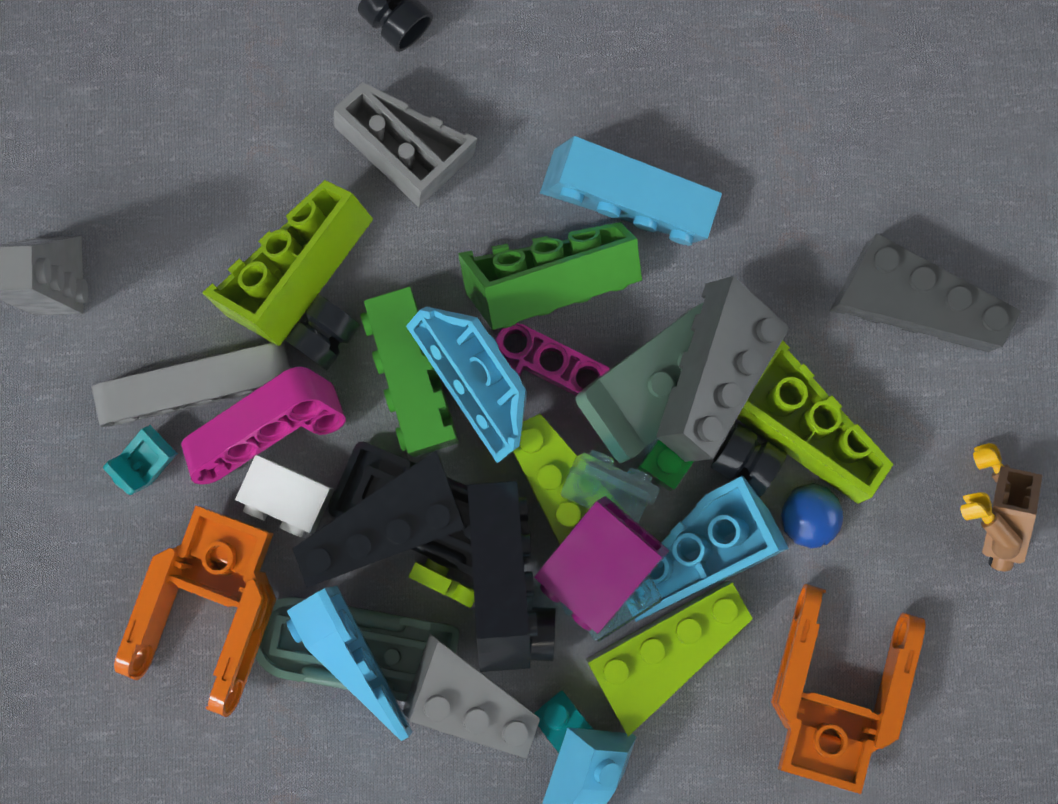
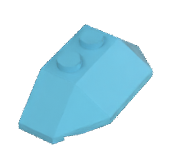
(474, 375)

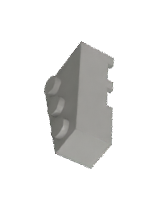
(403, 144)
(467, 704)

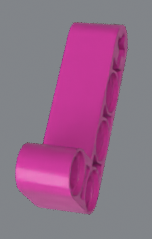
(538, 345)
(260, 420)

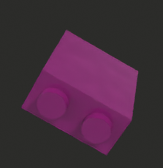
(600, 565)

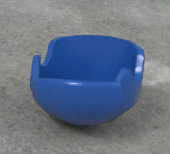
(812, 515)

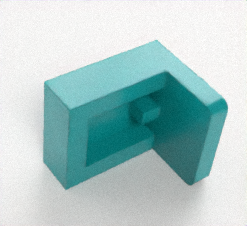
(140, 461)
(559, 715)

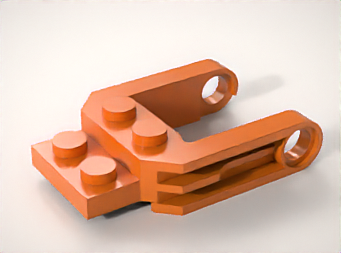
(218, 562)
(833, 737)

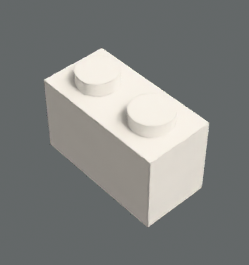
(284, 495)

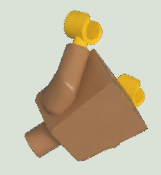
(1012, 513)

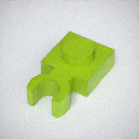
(435, 577)

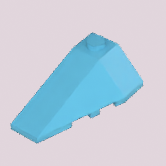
(714, 542)
(336, 641)
(589, 766)

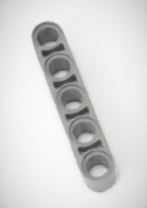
(188, 384)

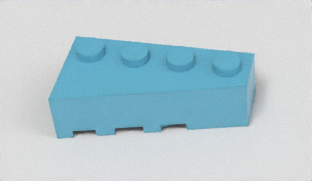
(630, 191)

